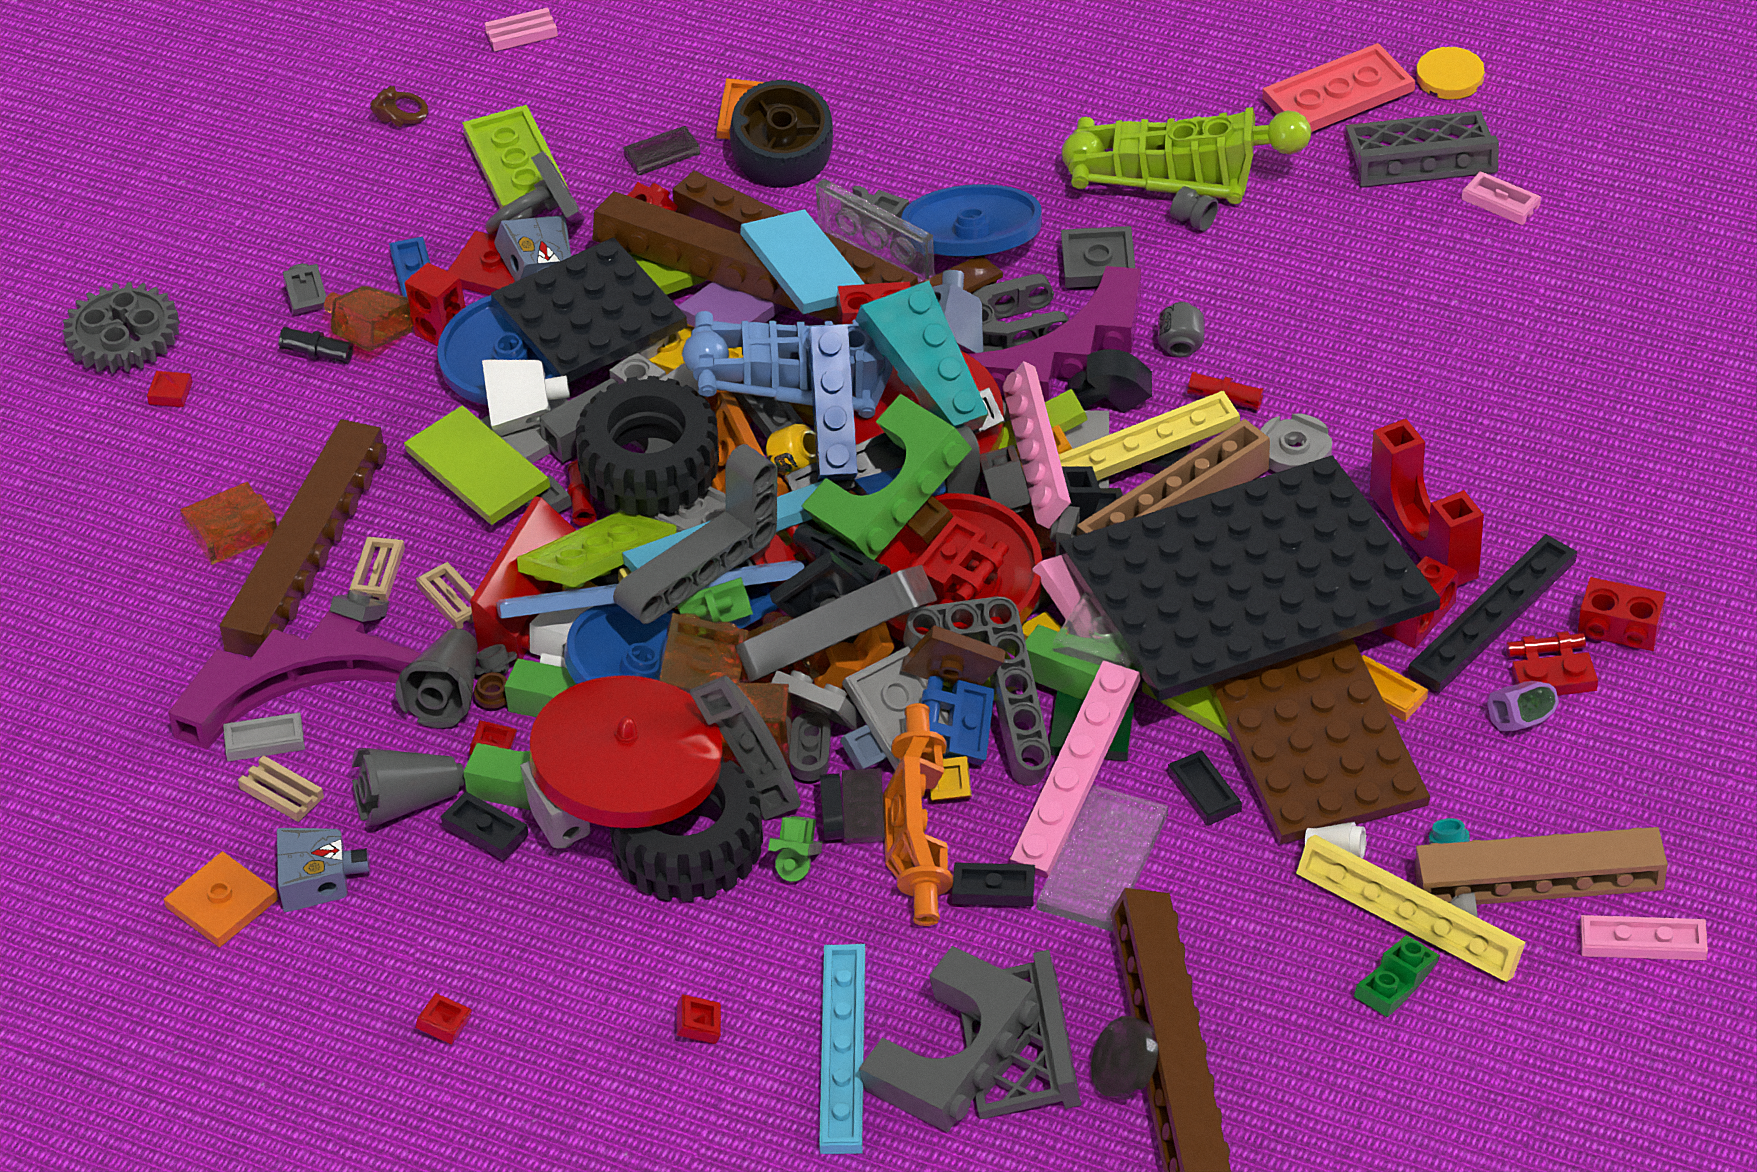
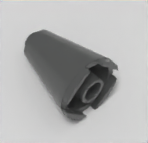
(442, 682)
(401, 782)

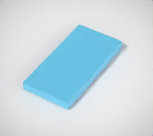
(800, 259)

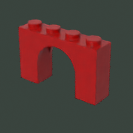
(1440, 529)

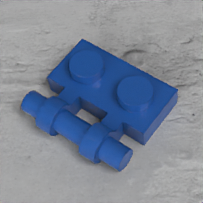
(968, 717)

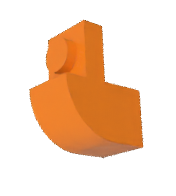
(848, 658)

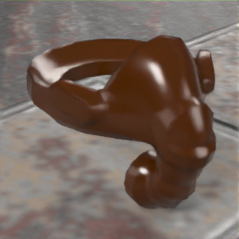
(386, 109)

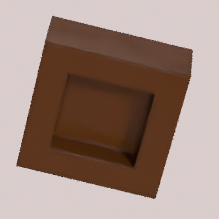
(929, 519)

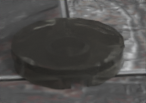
(1124, 1057)

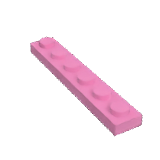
(1036, 444)
(1076, 768)

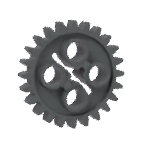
(121, 327)

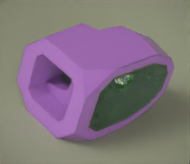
(1522, 705)

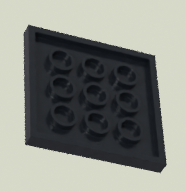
(588, 310)

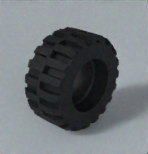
(654, 479)
(700, 861)

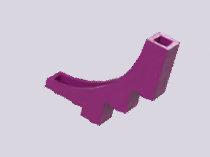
(1101, 324)
(283, 663)

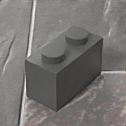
(1005, 478)

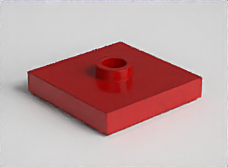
(481, 265)

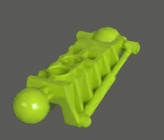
(1195, 152)

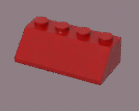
(503, 581)

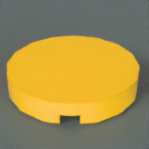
(1450, 72)

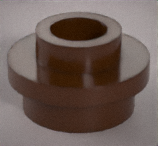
(490, 690)

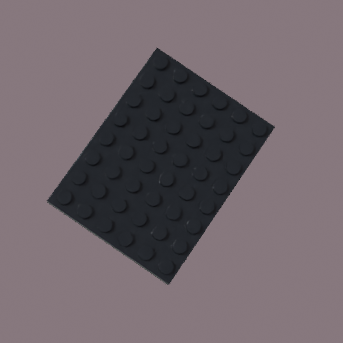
(1247, 577)

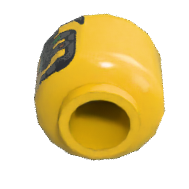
(791, 448)

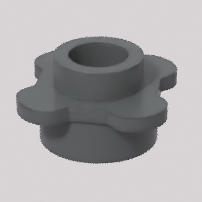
(494, 660)

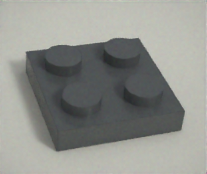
(1091, 250)

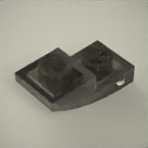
(863, 805)

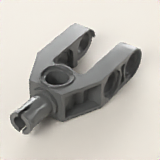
(999, 334)

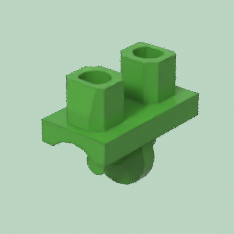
(719, 602)
(796, 846)

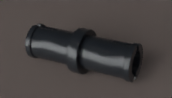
(316, 345)

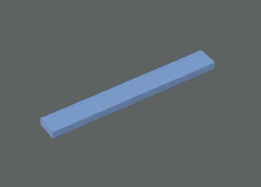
(604, 594)

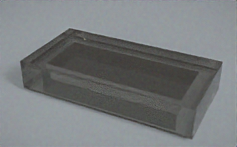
(661, 150)

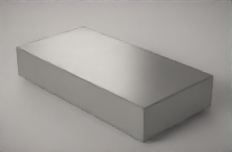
(264, 736)

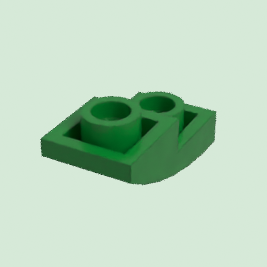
(1397, 977)

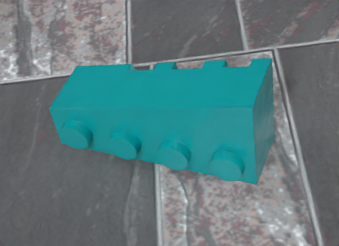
(923, 350)

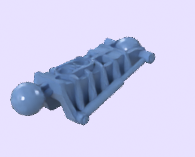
(777, 361)

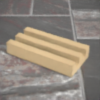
(391, 570)
(455, 618)
(285, 784)

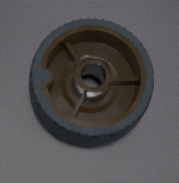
(781, 133)

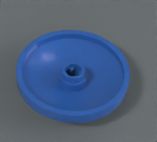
(976, 218)
(475, 336)
(614, 643)

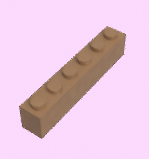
(1219, 464)
(1544, 866)

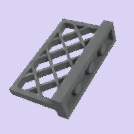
(1416, 161)
(1053, 1039)

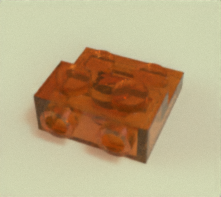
(230, 522)
(700, 651)

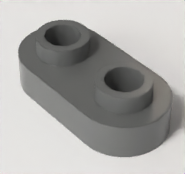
(810, 746)

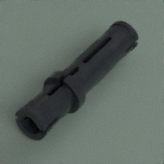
(820, 543)

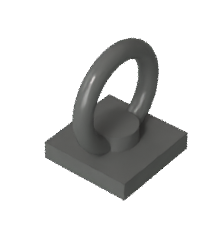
(549, 194)

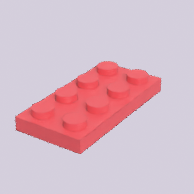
(1341, 87)

